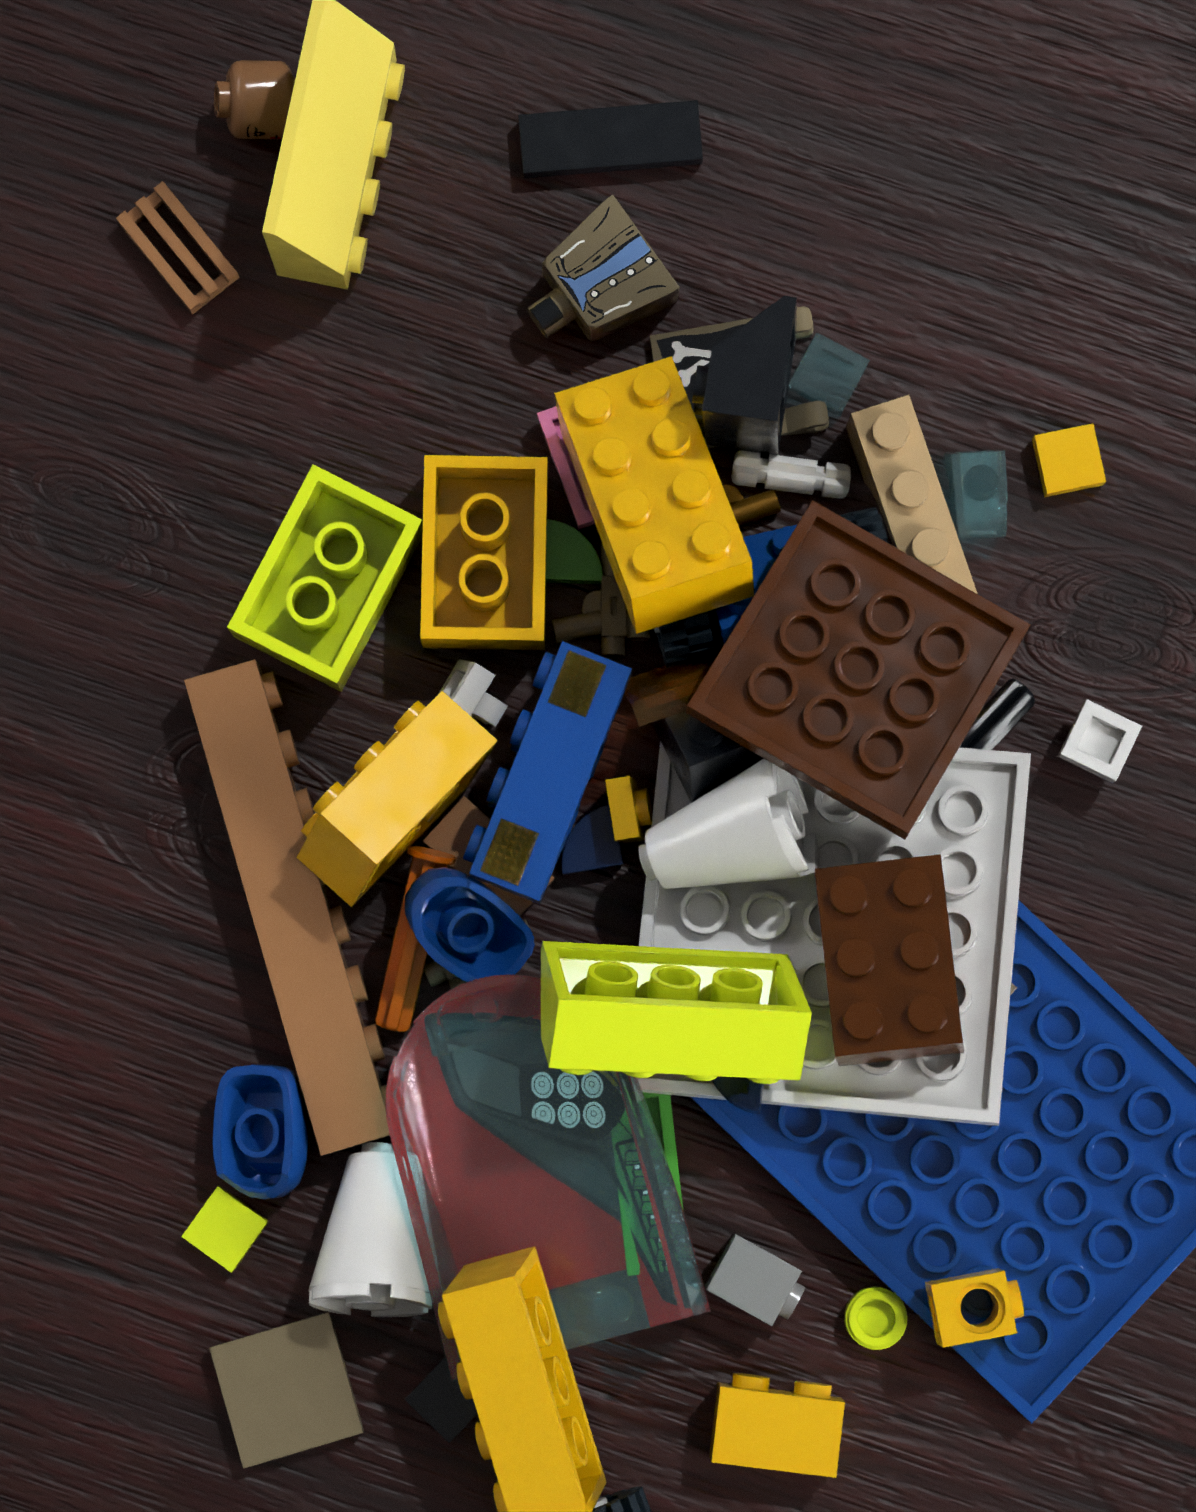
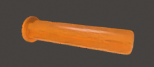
(407, 955)

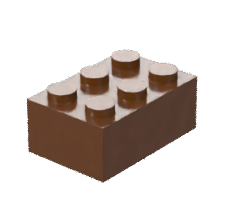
(889, 960)

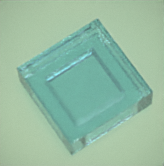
(828, 373)

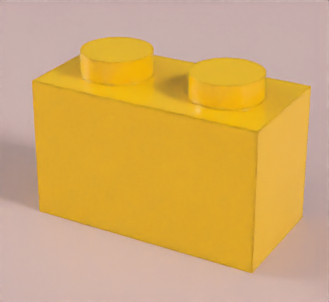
(777, 1427)

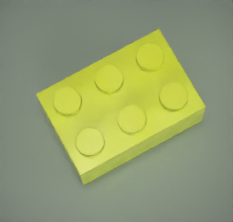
(326, 578)

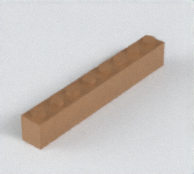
(290, 905)

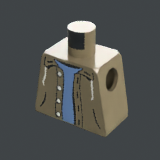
(603, 277)

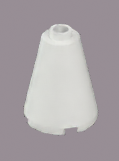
(734, 834)
(370, 1243)

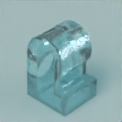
(978, 493)

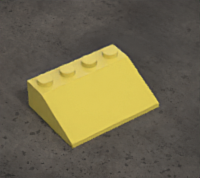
(331, 148)

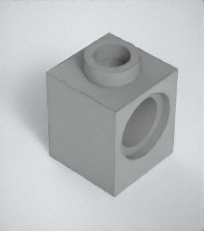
(755, 1281)

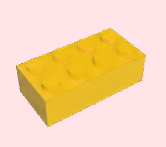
(655, 495)
(521, 1386)

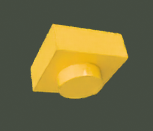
(628, 809)

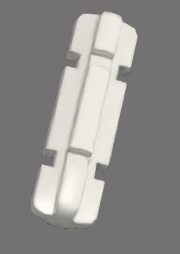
(791, 474)

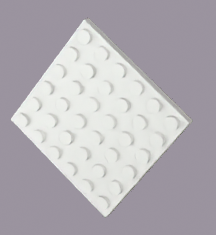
(979, 831)

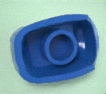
(466, 925)
(260, 1131)

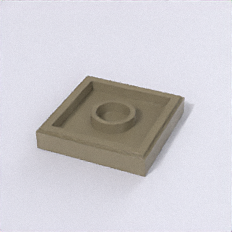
(286, 1389)

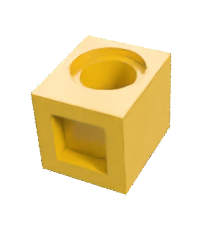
(945, 1307)

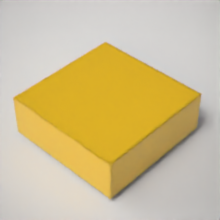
(1068, 460)

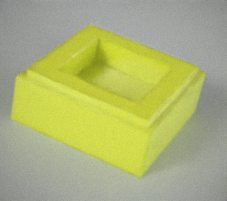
(225, 1229)

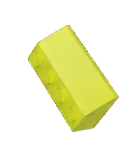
(672, 1012)

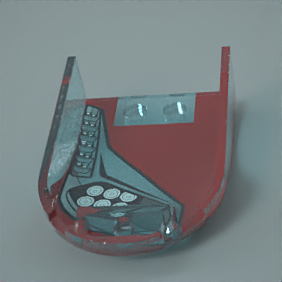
(532, 1156)

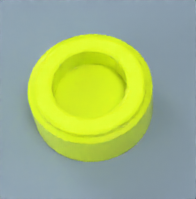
(875, 1318)

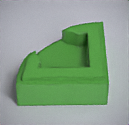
(570, 556)

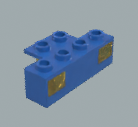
(553, 763)

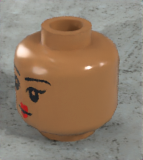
(255, 98)

